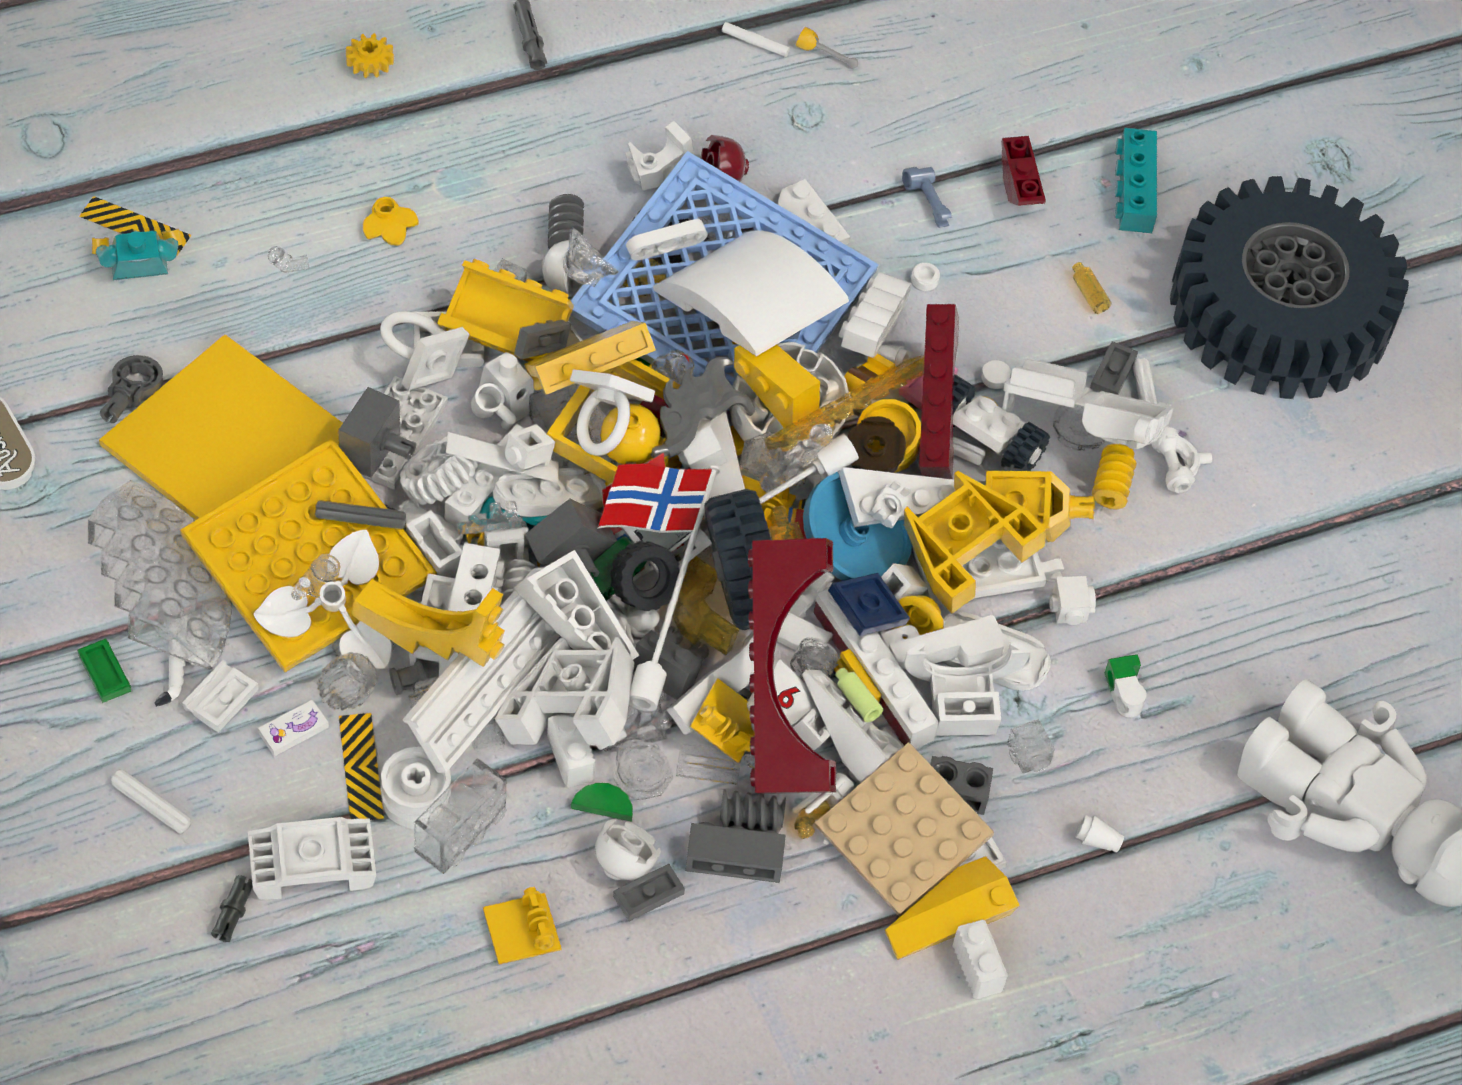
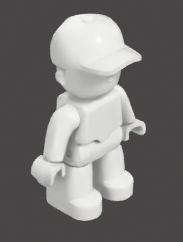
(1357, 793)

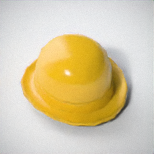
(923, 614)

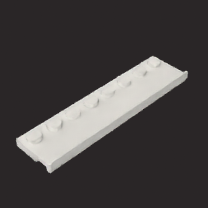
(470, 694)

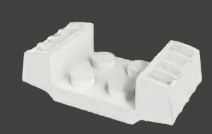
(311, 854)

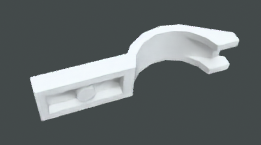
(733, 673)

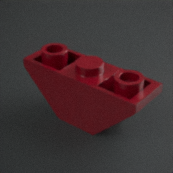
(1021, 172)

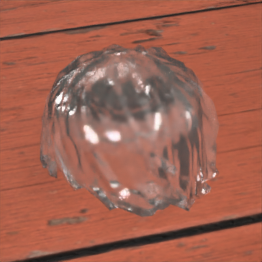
(347, 681)

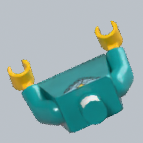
(137, 253)

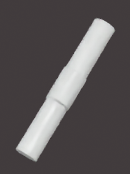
(755, 39)

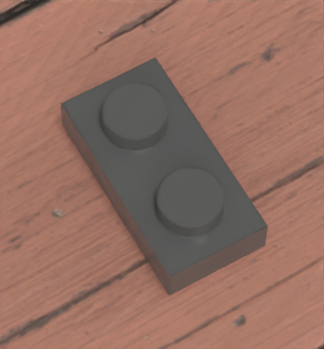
(1114, 369)
(648, 892)

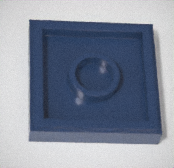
(868, 604)

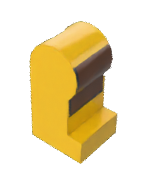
(867, 371)

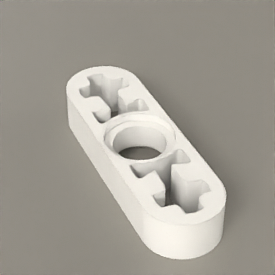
(666, 239)

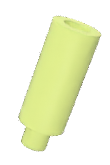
(858, 695)

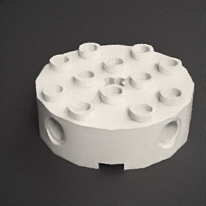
(831, 387)

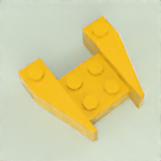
(961, 530)

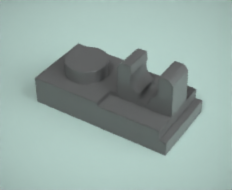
(542, 338)

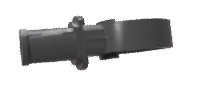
(125, 391)

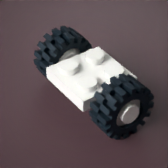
(997, 427)

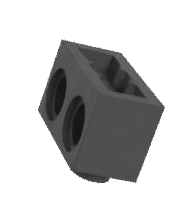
(961, 774)

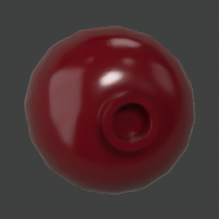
(726, 156)

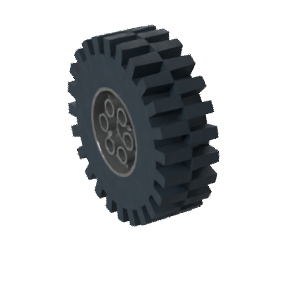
(1278, 324)

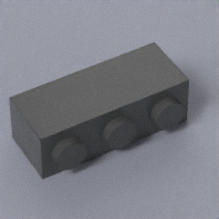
(735, 852)

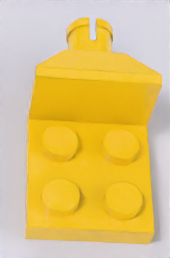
(1043, 497)

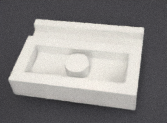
(220, 696)

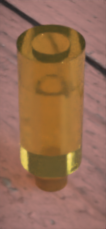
(1091, 288)

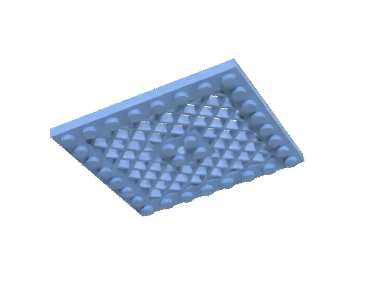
(759, 213)

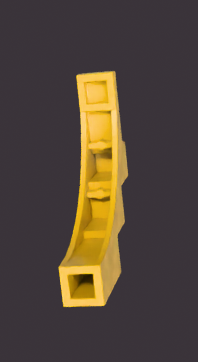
(442, 631)

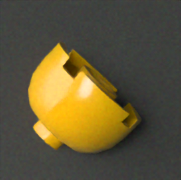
(640, 436)

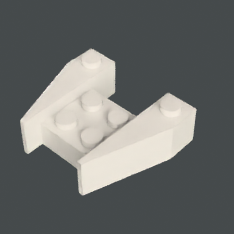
(571, 681)

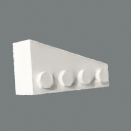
(573, 605)

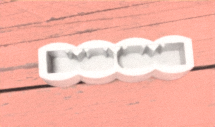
(874, 314)

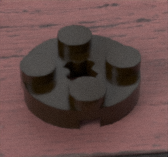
(888, 435)

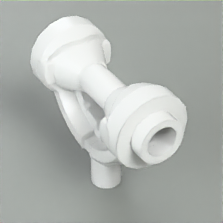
(1180, 477)

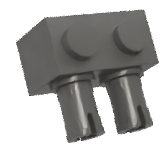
(679, 663)

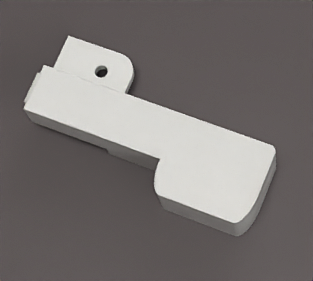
(970, 642)

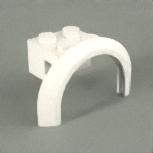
(965, 695)

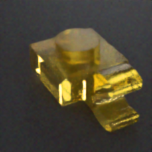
(782, 528)

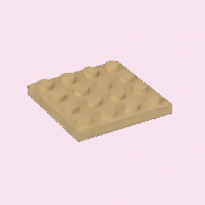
(904, 829)

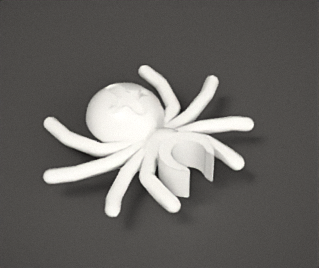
(635, 621)

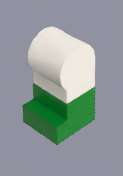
(1124, 686)

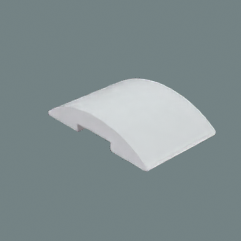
(756, 290)

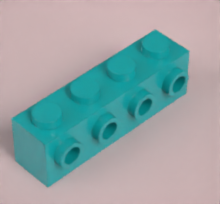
(1137, 180)

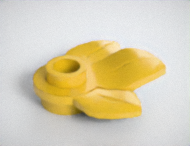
(389, 221)

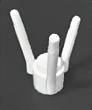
(843, 788)

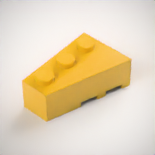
(779, 383)

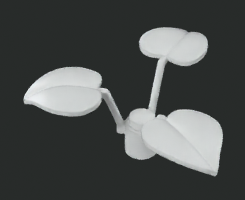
(291, 619)

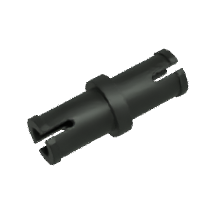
(232, 908)

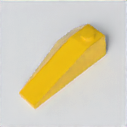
(963, 897)

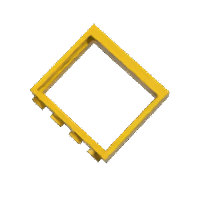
(631, 370)

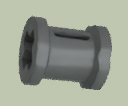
(405, 678)

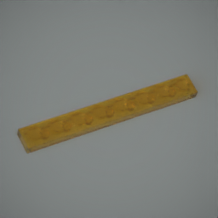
(844, 405)

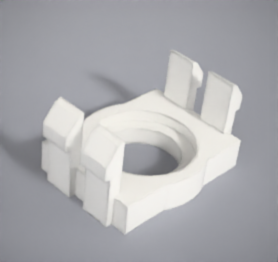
(898, 498)

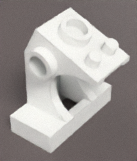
(663, 163)

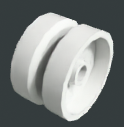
(410, 785)

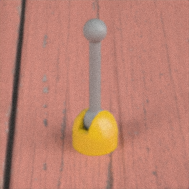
(809, 40)

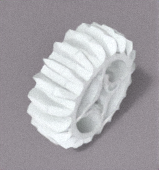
(435, 473)

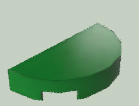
(604, 800)

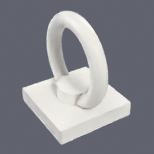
(433, 356)
(610, 390)

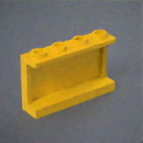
(497, 305)
(592, 355)

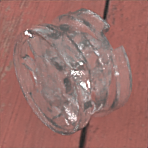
(814, 657)

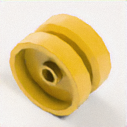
(907, 422)

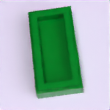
(104, 670)

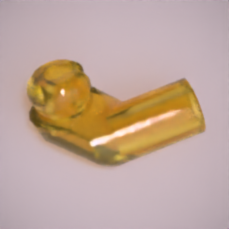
(804, 821)

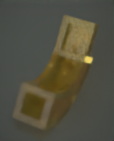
(694, 615)

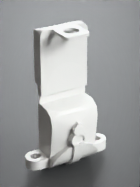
(1104, 415)

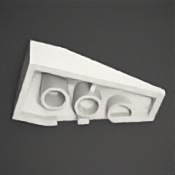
(858, 742)

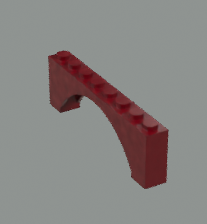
(780, 576)

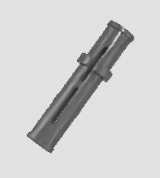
(532, 41)

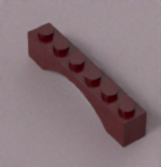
(938, 387)

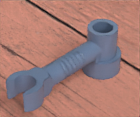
(922, 179)

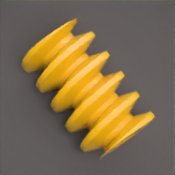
(1114, 476)

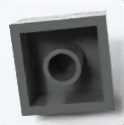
(373, 431)
(571, 529)

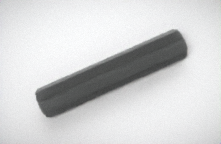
(360, 514)

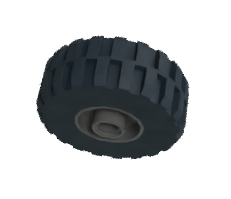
(733, 524)

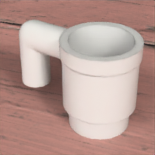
(490, 400)

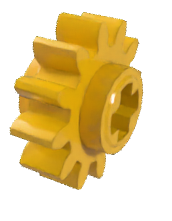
(369, 55)

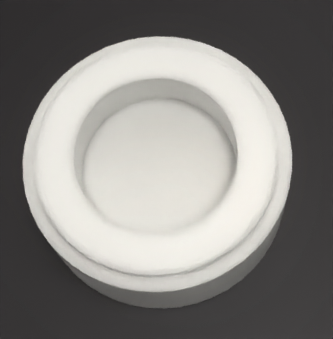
(925, 276)
(995, 374)

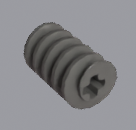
(564, 213)
(752, 812)

